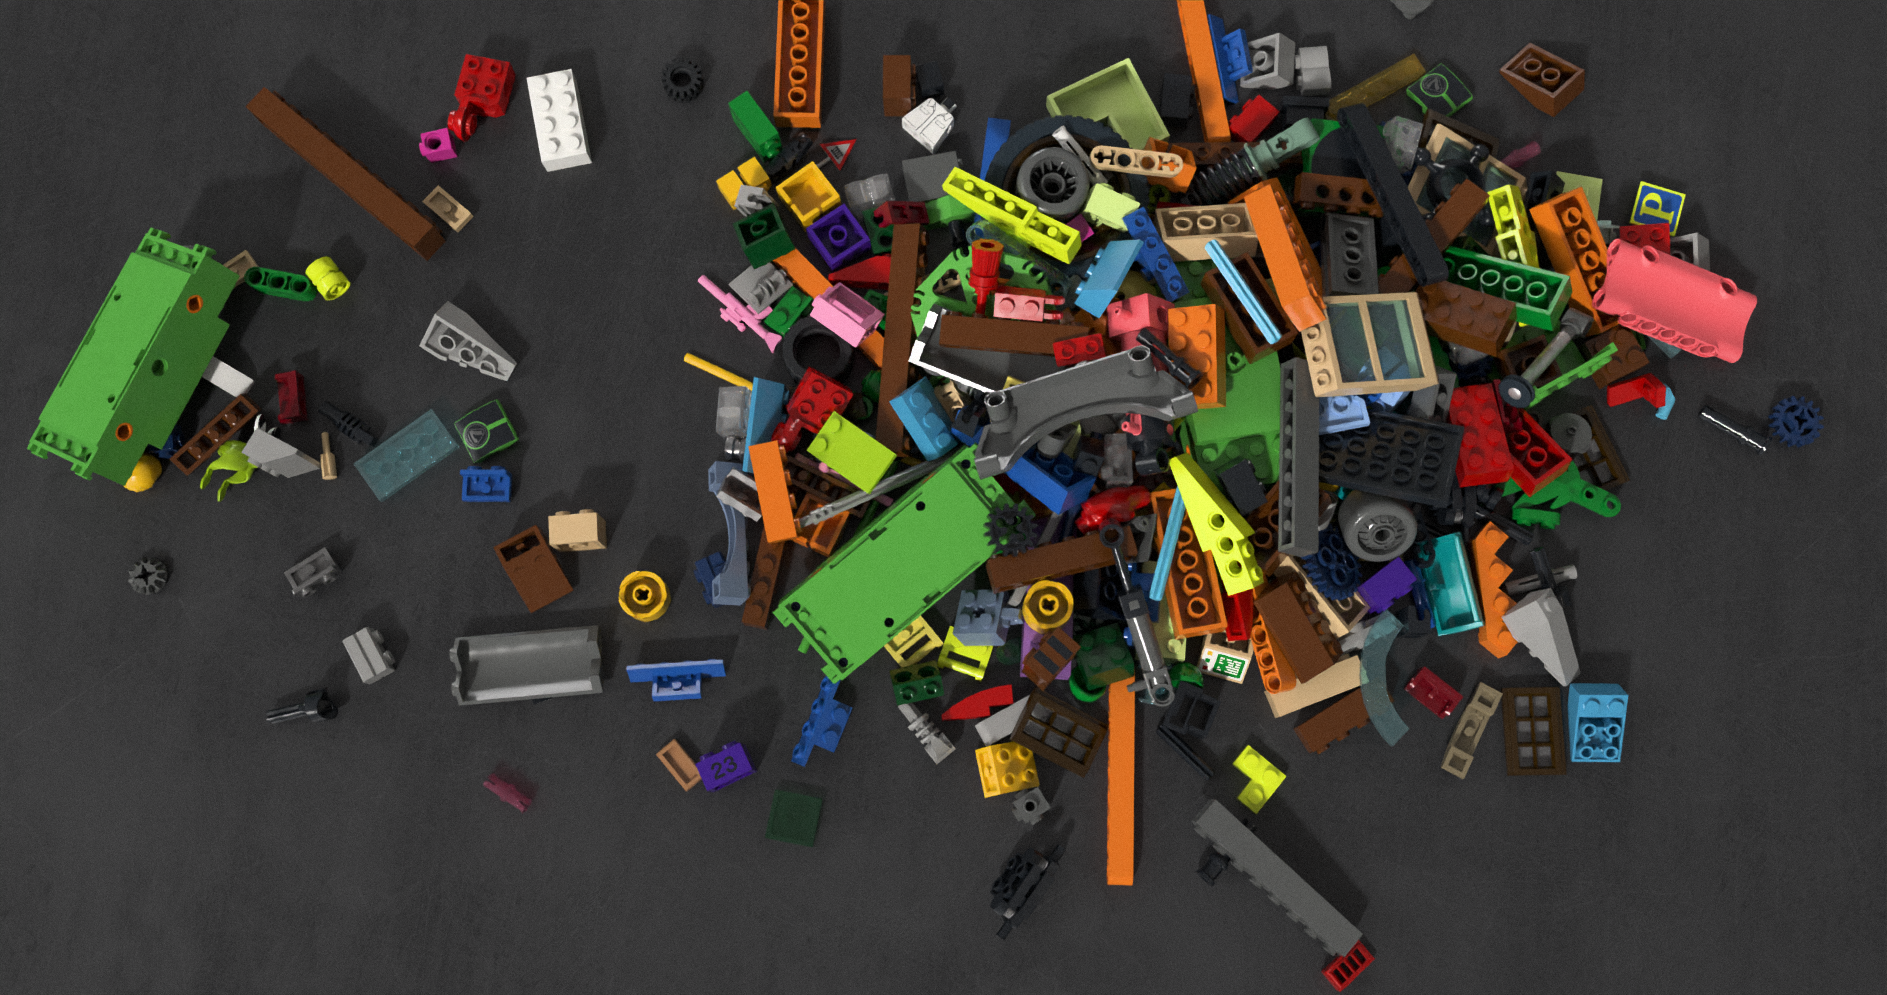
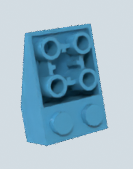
(1596, 721)

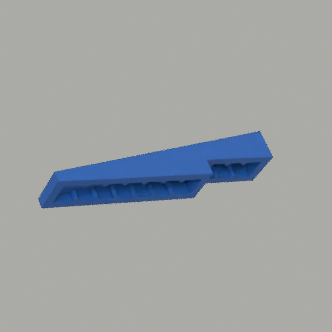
(996, 134)

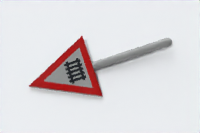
(837, 152)

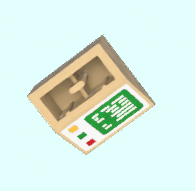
(1225, 658)

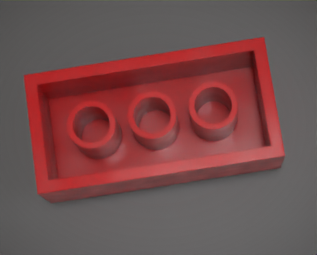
(1484, 447)
(1535, 456)

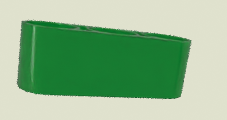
(271, 279)

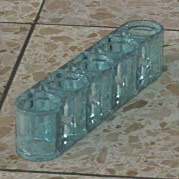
(1014, 247)

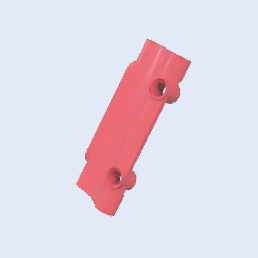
(1675, 301)

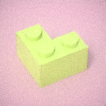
(1108, 206)

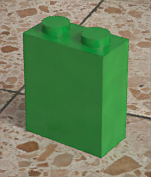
(755, 126)

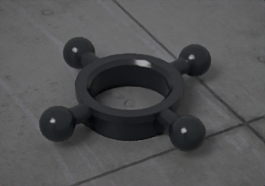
(1478, 154)

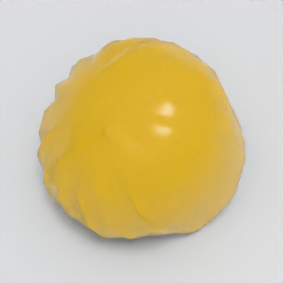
(144, 473)

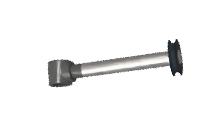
(1518, 389)

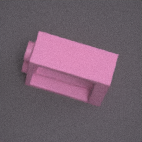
(846, 314)

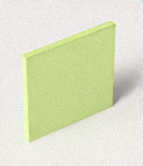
(1590, 185)

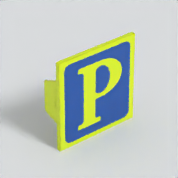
(1657, 206)

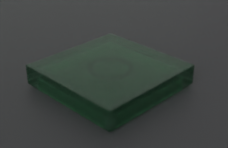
(793, 818)

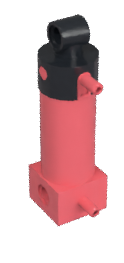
(1144, 432)

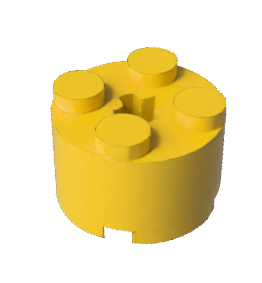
(1048, 593)
(631, 598)

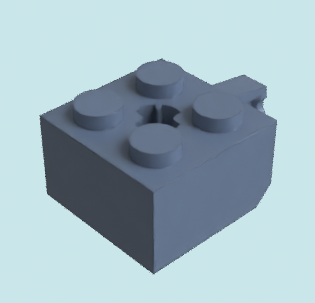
(985, 618)

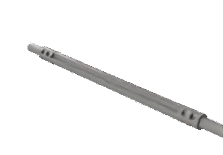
(882, 487)

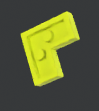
(1263, 775)

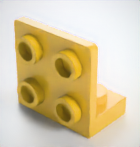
(1006, 768)

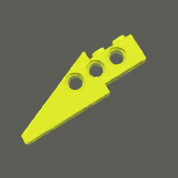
(1014, 216)
(1514, 237)
(1204, 507)

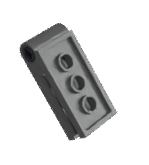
(1347, 255)

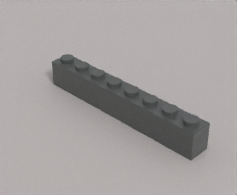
(1298, 461)
(1276, 877)

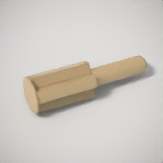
(327, 459)

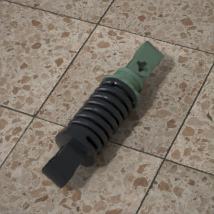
(1247, 167)

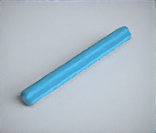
(1243, 291)
(1168, 548)

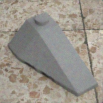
(1543, 628)

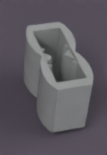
(1313, 71)

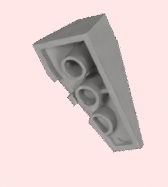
(461, 339)

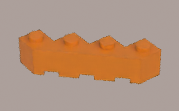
(1488, 575)

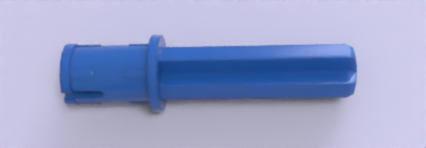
(1420, 593)

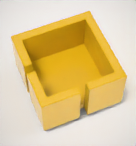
(808, 195)

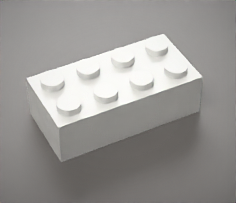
(559, 120)

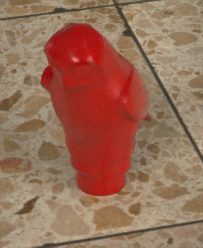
(1112, 503)

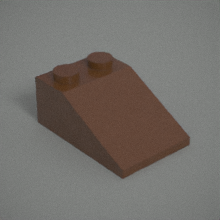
(1544, 78)

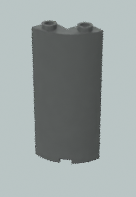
(975, 368)
(528, 665)

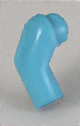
(1663, 412)

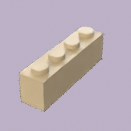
(1334, 680)

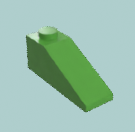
(945, 210)

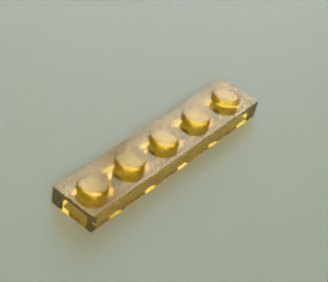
(1377, 86)

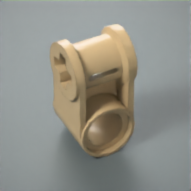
(952, 399)

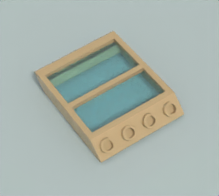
(1448, 145)
(1370, 346)

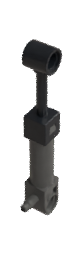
(1139, 623)

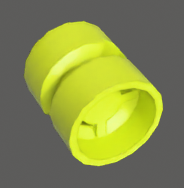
(326, 277)

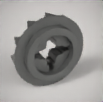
(156, 580)

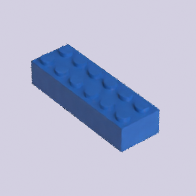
(1044, 478)

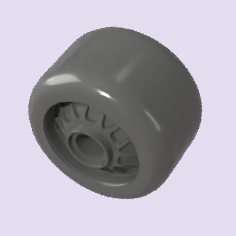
(1056, 170)
(1377, 525)

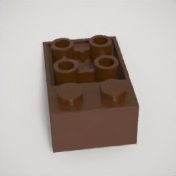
(533, 568)

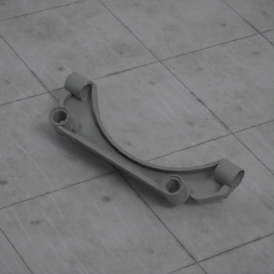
(1103, 386)

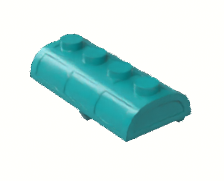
(1452, 587)

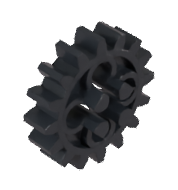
(1007, 516)

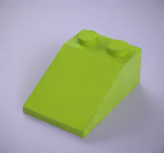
(851, 452)

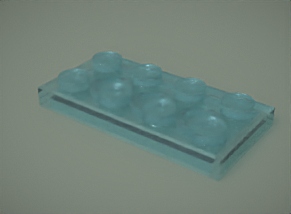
(406, 455)

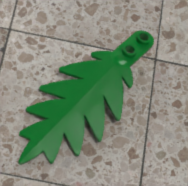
(1566, 488)

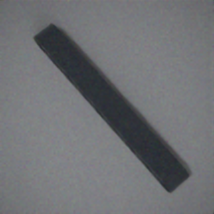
(1392, 195)

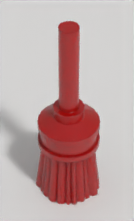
(985, 269)

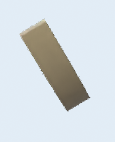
(1469, 730)

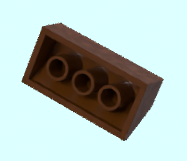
(1265, 523)
(1298, 626)

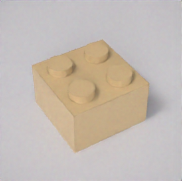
(577, 531)

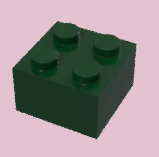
(764, 236)
(1103, 656)

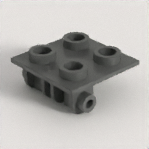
(1142, 530)

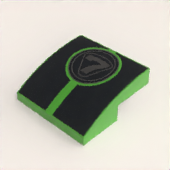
(1440, 92)
(486, 431)

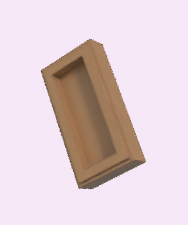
(680, 764)

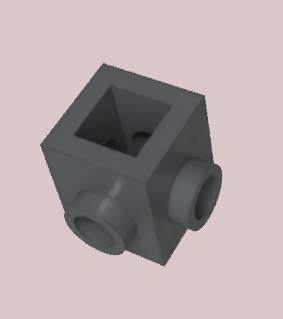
(1039, 803)

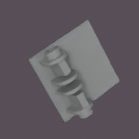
(761, 286)

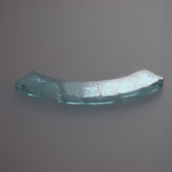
(1373, 678)

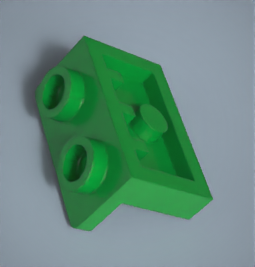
(789, 310)

